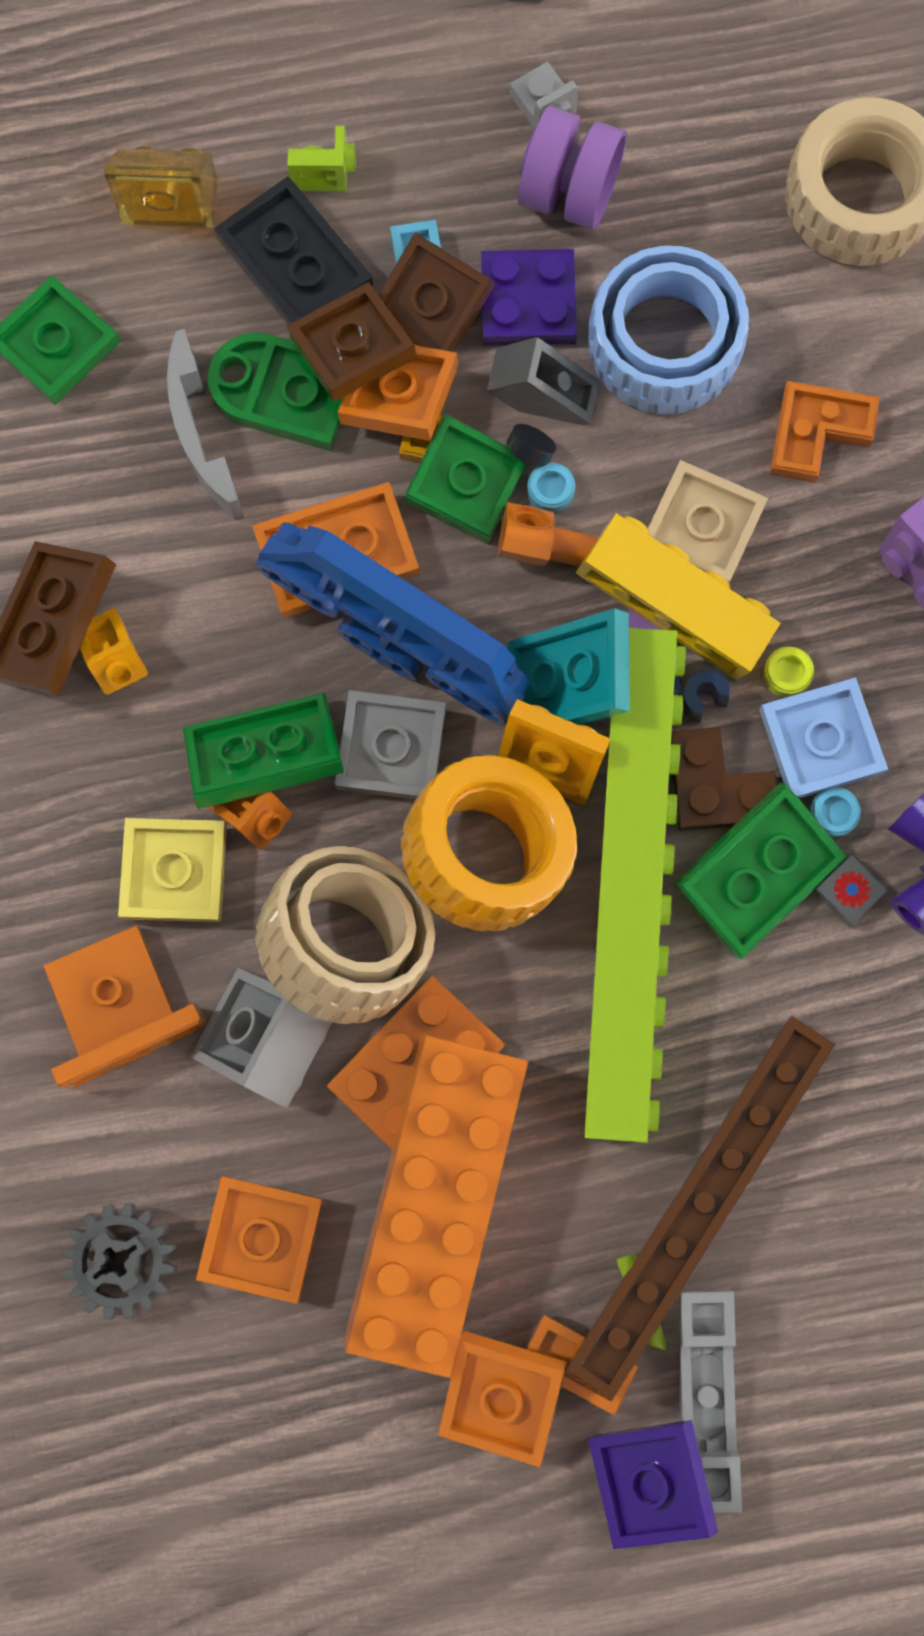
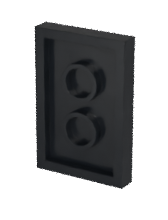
(291, 252)

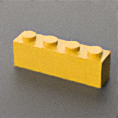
(678, 596)

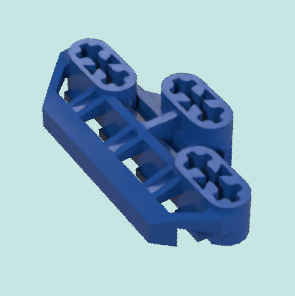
(394, 620)

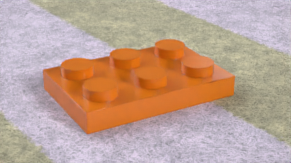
(362, 519)
(379, 1074)

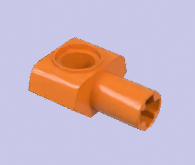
(532, 538)

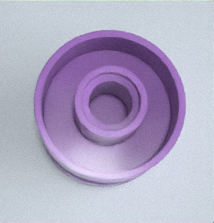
(559, 165)

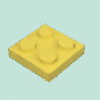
(172, 870)

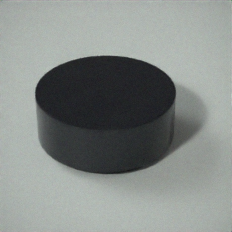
(530, 445)

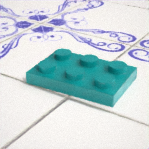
(578, 667)

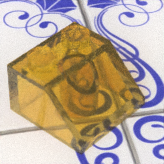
(163, 186)

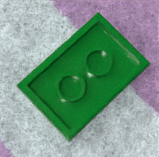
(262, 750)
(760, 870)

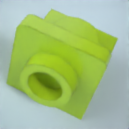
(321, 168)

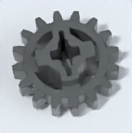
(132, 1281)

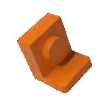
(255, 817)

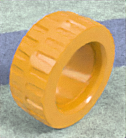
(531, 811)

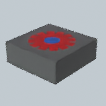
(850, 890)

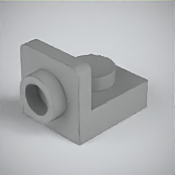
(542, 89)

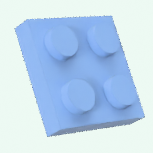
(823, 738)

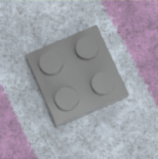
(390, 744)

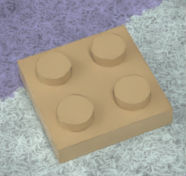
(707, 518)

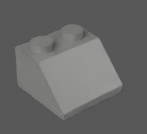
(260, 1039)

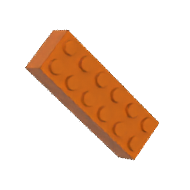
(435, 1206)

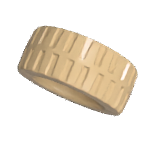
(868, 131)
(311, 972)

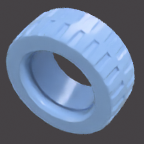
(656, 382)

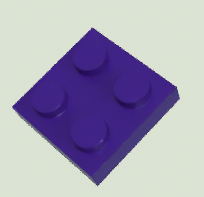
(530, 296)
(653, 1485)

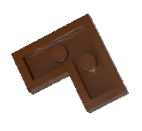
(704, 791)

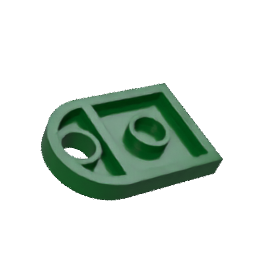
(277, 391)

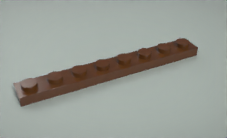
(699, 1209)

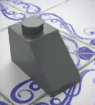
(543, 382)

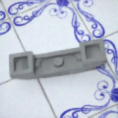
(184, 381)
(709, 1389)

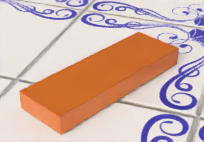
(129, 1047)

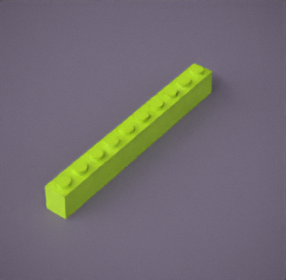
(632, 895)

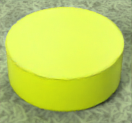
(788, 672)

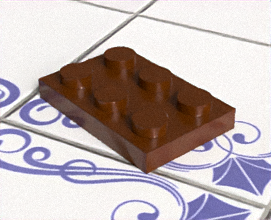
(50, 615)

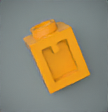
(111, 653)

